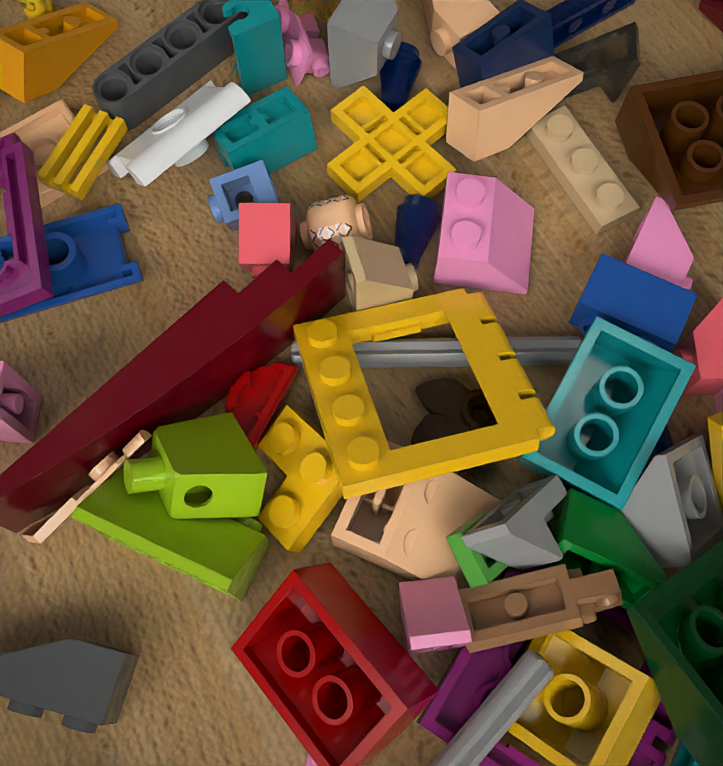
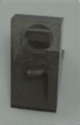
(606, 61)

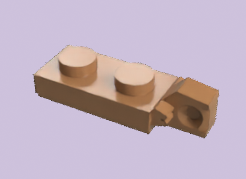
(536, 605)

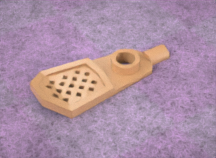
(100, 473)

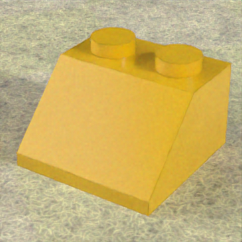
(590, 707)

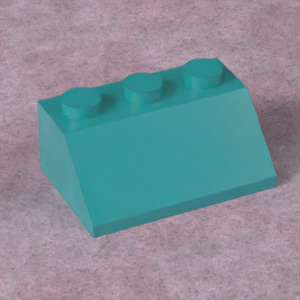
(609, 413)

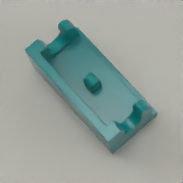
(256, 44)
(270, 130)

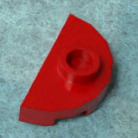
(258, 397)

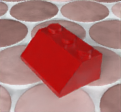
(332, 668)

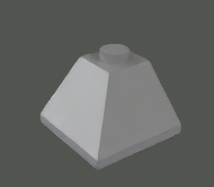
(361, 39)
(677, 505)

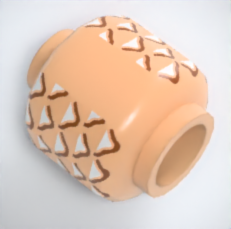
(333, 220)

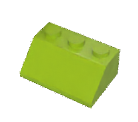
(210, 550)

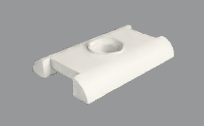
(180, 134)

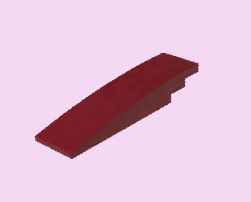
(173, 379)

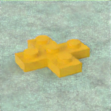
(390, 144)

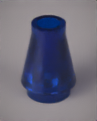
(399, 76)
(415, 226)

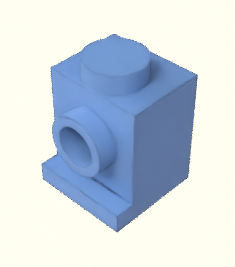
(231, 186)

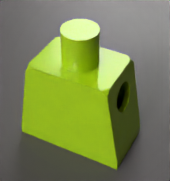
(201, 469)

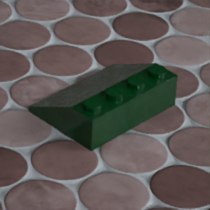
(683, 646)

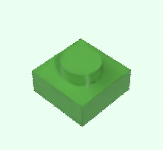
(476, 567)

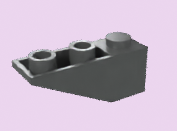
(69, 678)

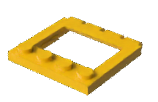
(351, 420)

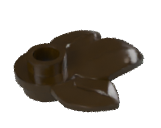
(449, 410)

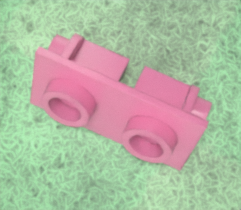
(301, 44)

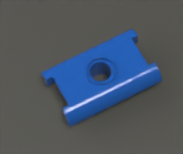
(93, 261)

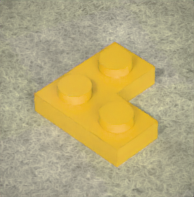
(310, 483)

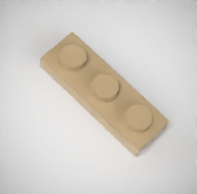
(582, 171)

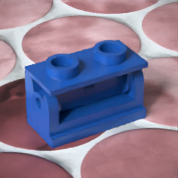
(634, 302)

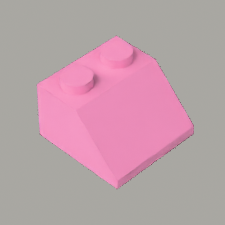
(483, 236)

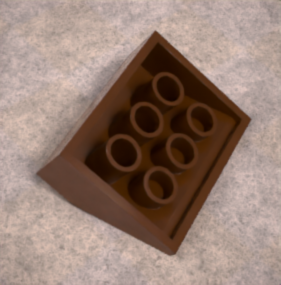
(677, 137)

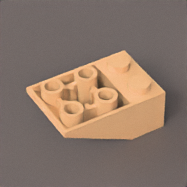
(409, 525)

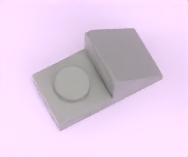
(517, 526)

